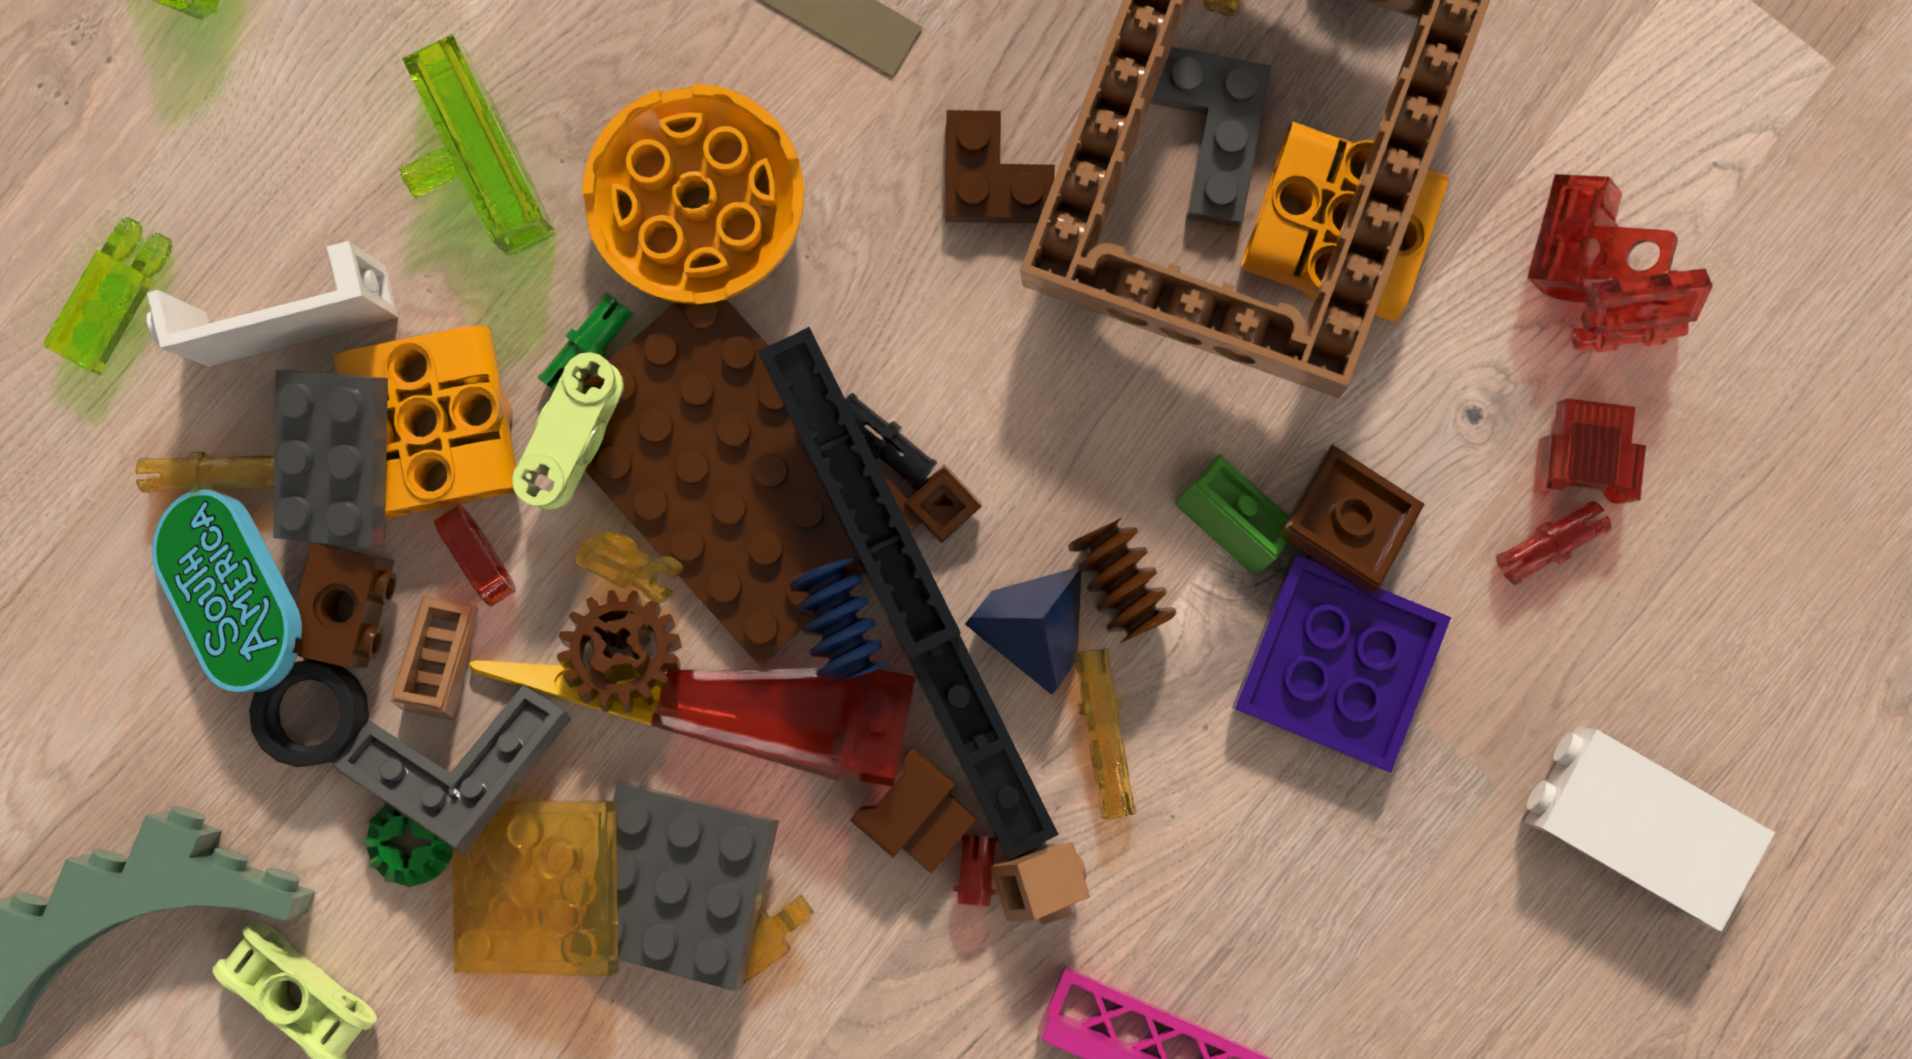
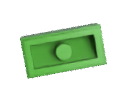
(1235, 515)

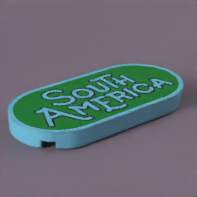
(226, 591)

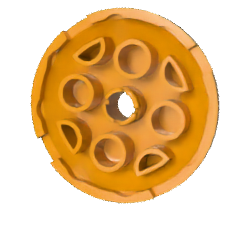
(682, 143)

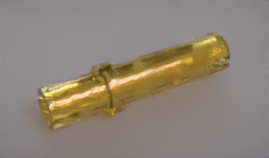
(205, 473)
(1104, 731)

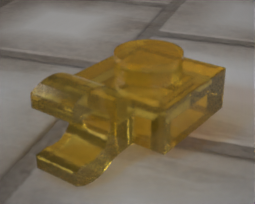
(621, 563)
(768, 938)

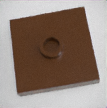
(1351, 519)

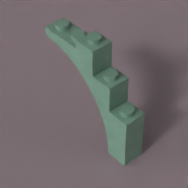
(102, 890)

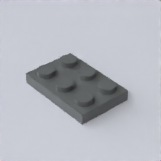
(330, 458)

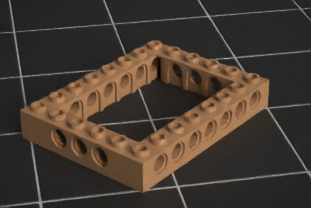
(1269, 338)

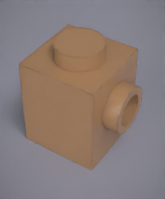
(1041, 883)

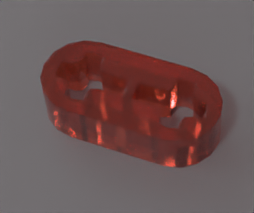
(475, 555)

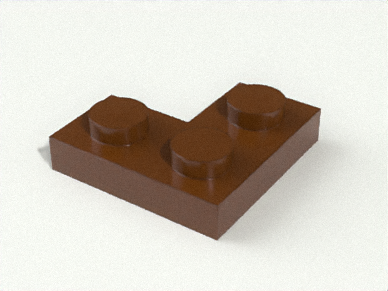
(976, 181)

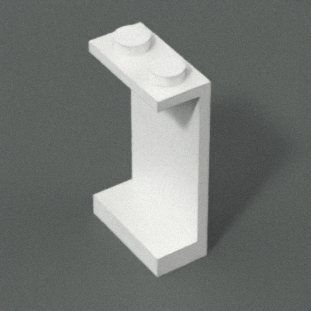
(360, 301)
(1649, 825)

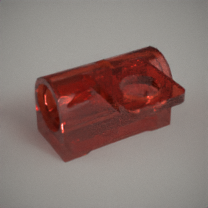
(1584, 243)

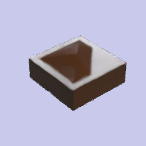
(943, 503)

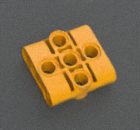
(1303, 172)
(458, 376)

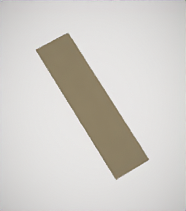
(858, 26)

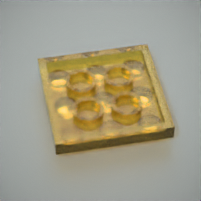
(539, 891)

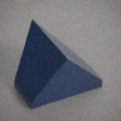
(1034, 625)

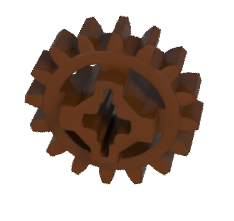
(631, 631)

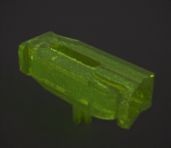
(474, 149)

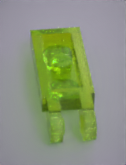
(107, 297)

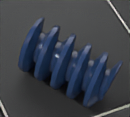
(837, 621)

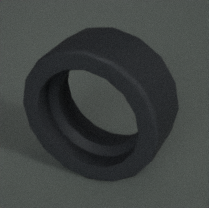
(266, 716)

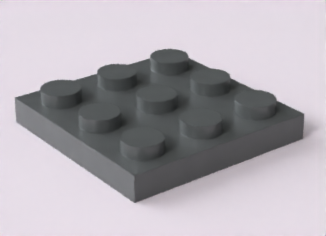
(688, 883)

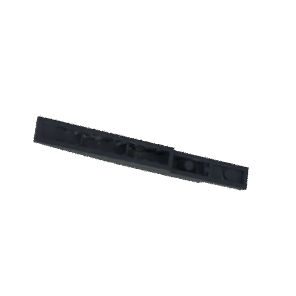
(907, 592)

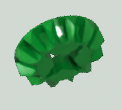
(391, 861)

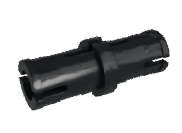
(913, 466)

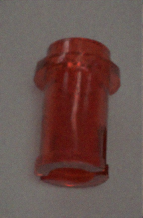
(975, 871)

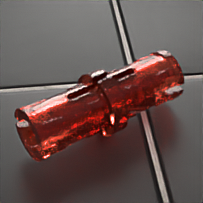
(1553, 542)

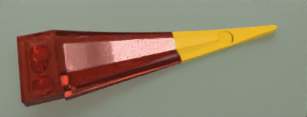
(772, 714)

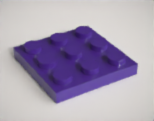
(1341, 663)

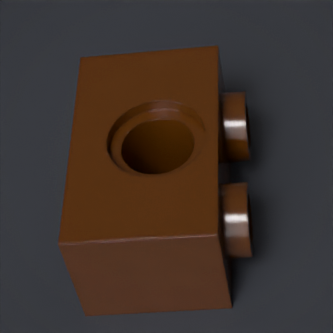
(325, 579)

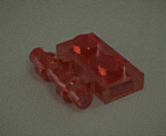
(1641, 309)

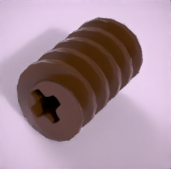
(1122, 580)

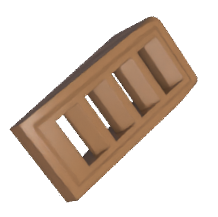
(455, 662)

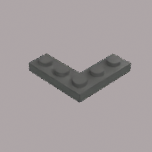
(1233, 101)
(462, 802)

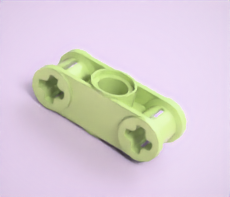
(568, 432)
(261, 974)

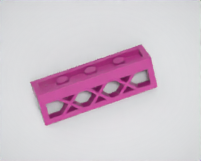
(1090, 1043)

